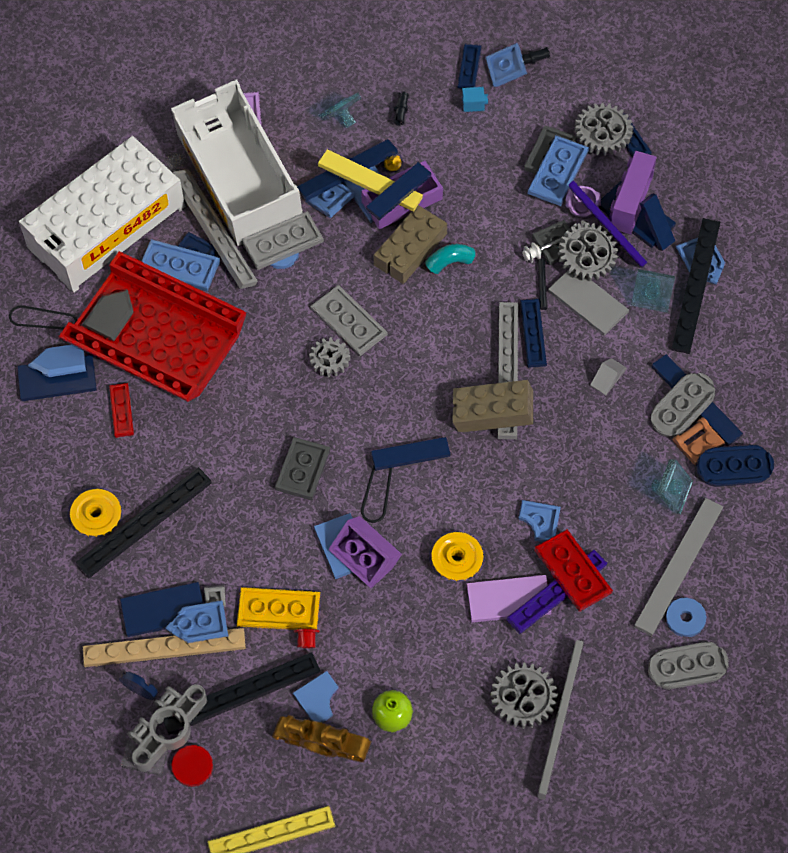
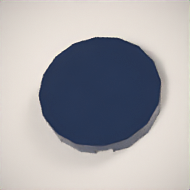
(137, 685)

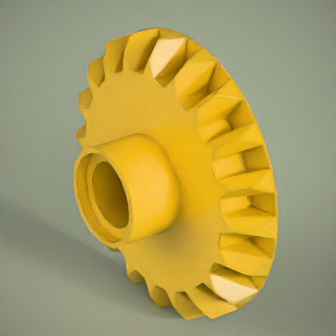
(94, 502)
(459, 545)

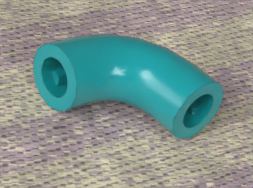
(448, 255)

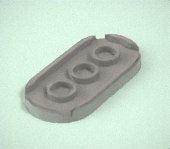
(683, 404)
(688, 665)

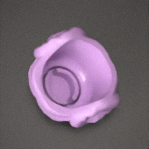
(576, 207)

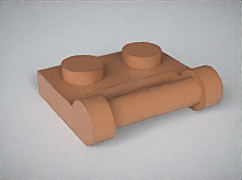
(700, 445)

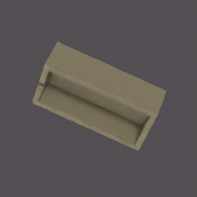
(410, 244)
(493, 406)

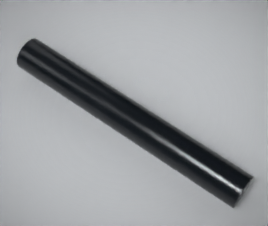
(542, 284)

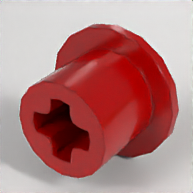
(306, 638)

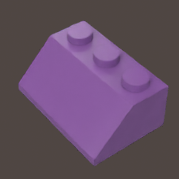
(364, 551)

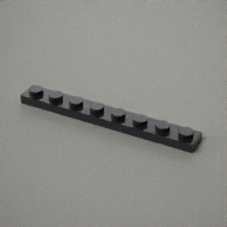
(696, 286)
(143, 522)
(250, 690)

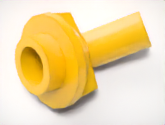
(393, 163)

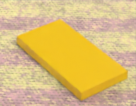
(278, 609)

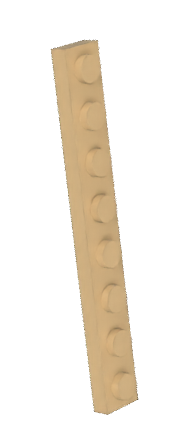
(159, 648)

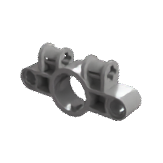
(170, 704)

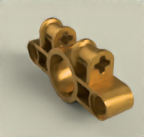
(322, 738)

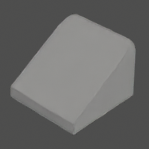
(215, 593)

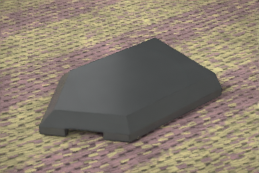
(110, 315)

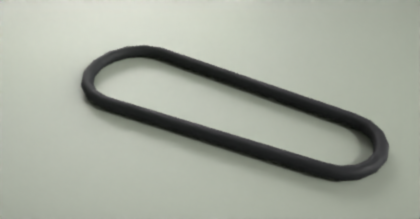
(39, 309)
(386, 497)

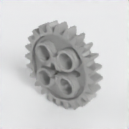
(604, 122)
(573, 259)
(539, 703)

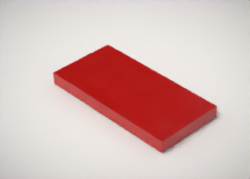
(573, 570)

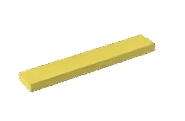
(363, 177)
(274, 832)

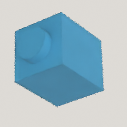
(474, 99)

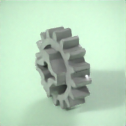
(328, 365)

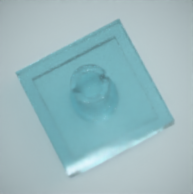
(342, 109)
(652, 290)
(673, 486)

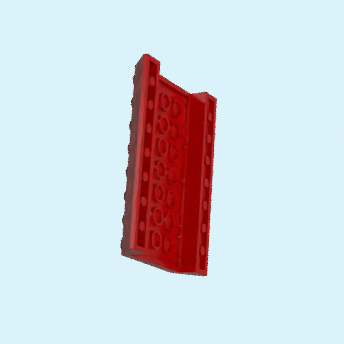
(172, 336)

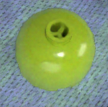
(391, 718)

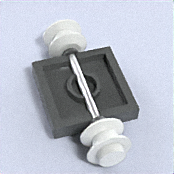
(547, 243)

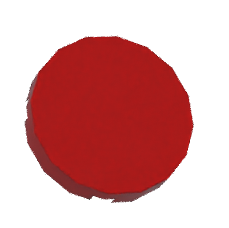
(192, 765)

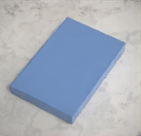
(327, 534)

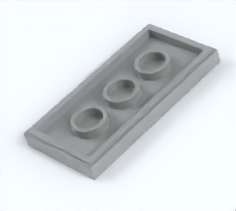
(282, 240)
(589, 302)
(349, 320)

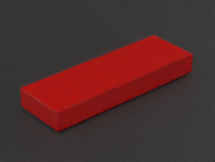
(121, 410)

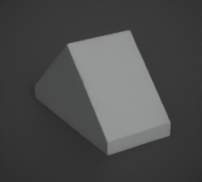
(607, 376)

